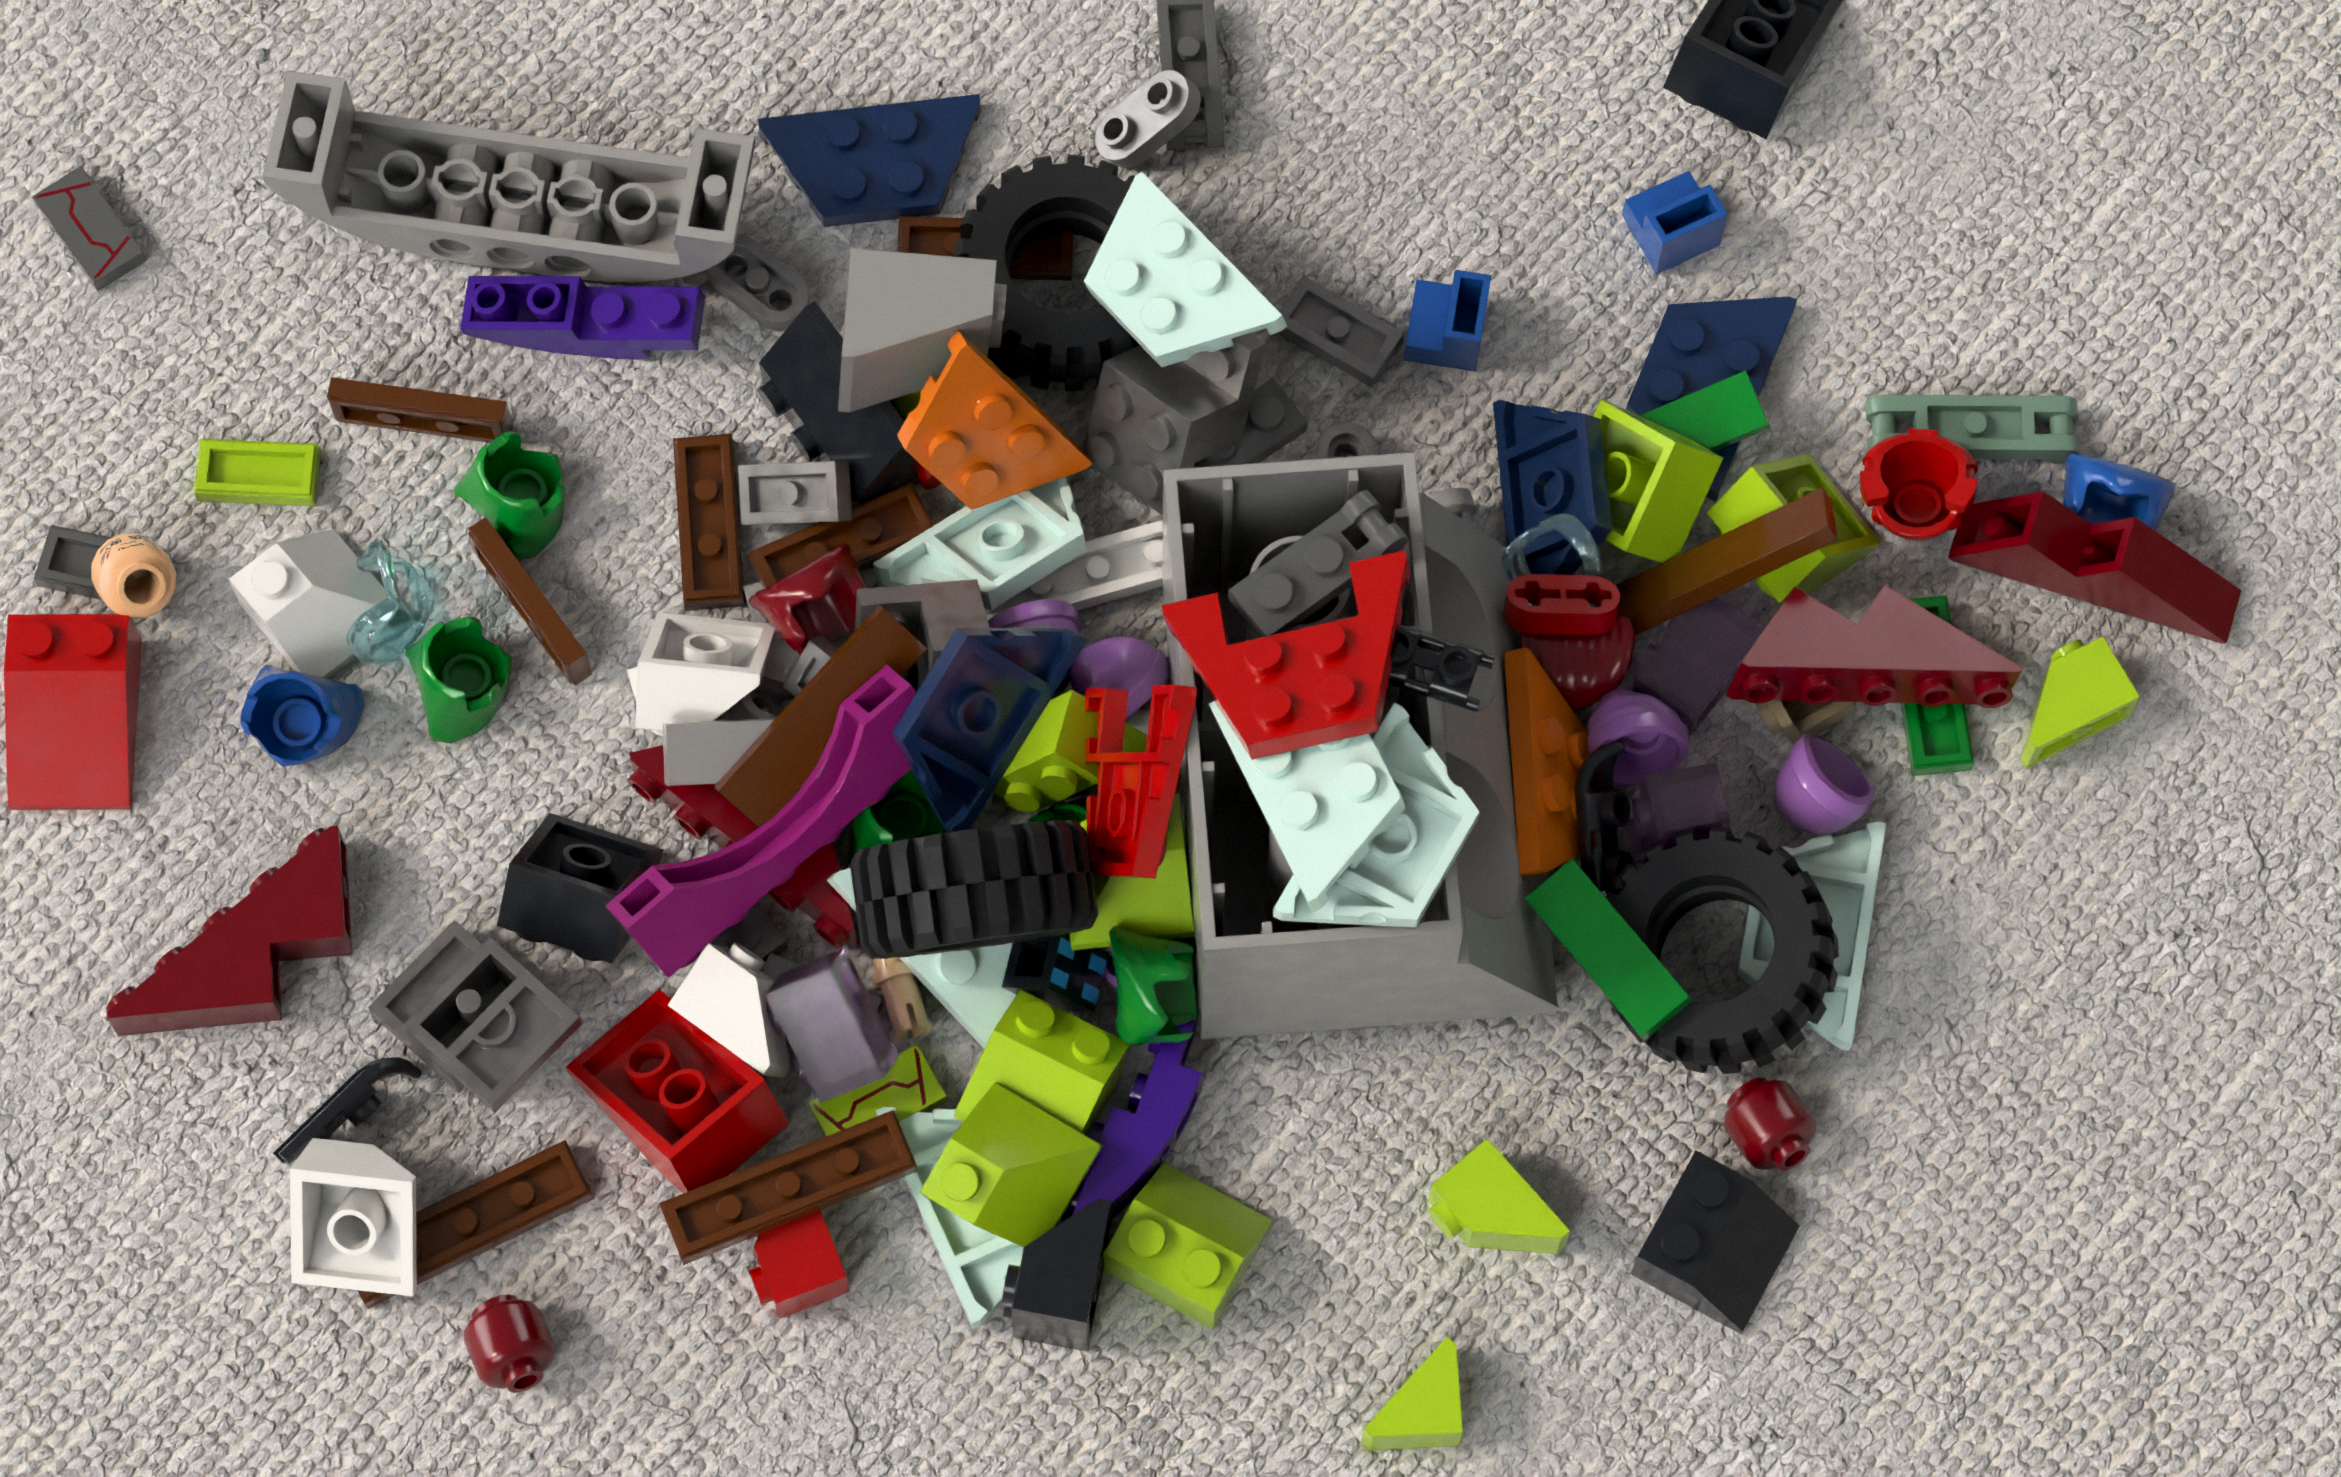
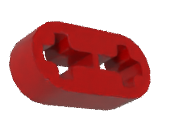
(1561, 604)

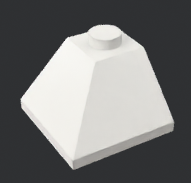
(307, 599)
(698, 668)
(352, 1219)

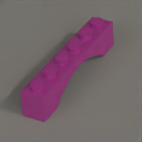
(687, 904)

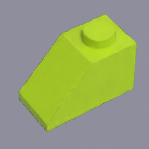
(2077, 699)
(1494, 1206)

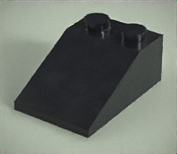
(1749, 57)

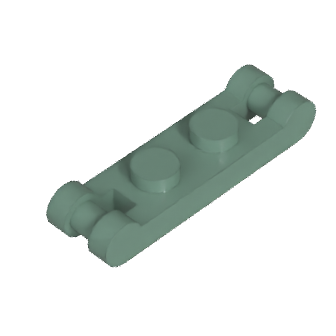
(1984, 423)

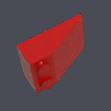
(71, 710)
(678, 1095)

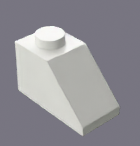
(729, 1004)

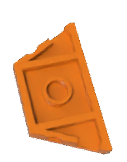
(985, 432)
(1545, 756)

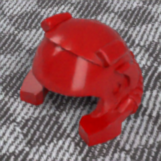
(1918, 484)

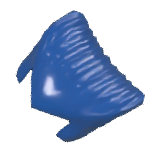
(2114, 491)
(300, 714)

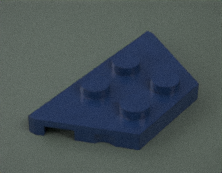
(874, 158)
(1709, 344)
(1548, 468)
(979, 712)

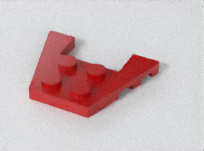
(1301, 682)
(1134, 788)

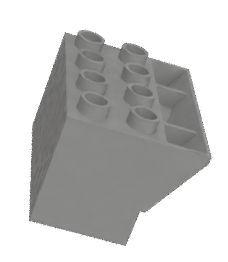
(1479, 939)

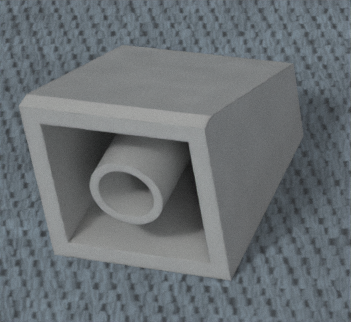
(903, 316)

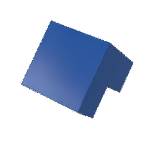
(1675, 221)
(1448, 321)

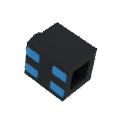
(1056, 973)

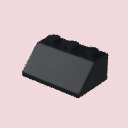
(803, 384)

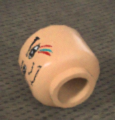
(133, 575)

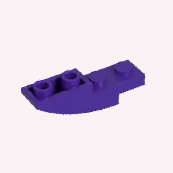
(581, 319)
(1142, 1141)

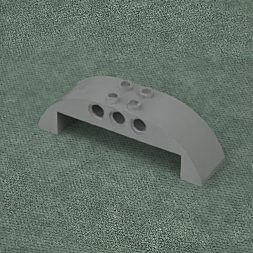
(506, 194)

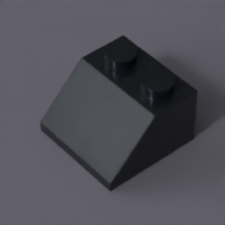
(565, 880)
(1716, 1243)
(1060, 1280)

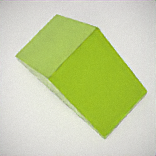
(1423, 1409)

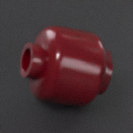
(1769, 1124)
(509, 1343)

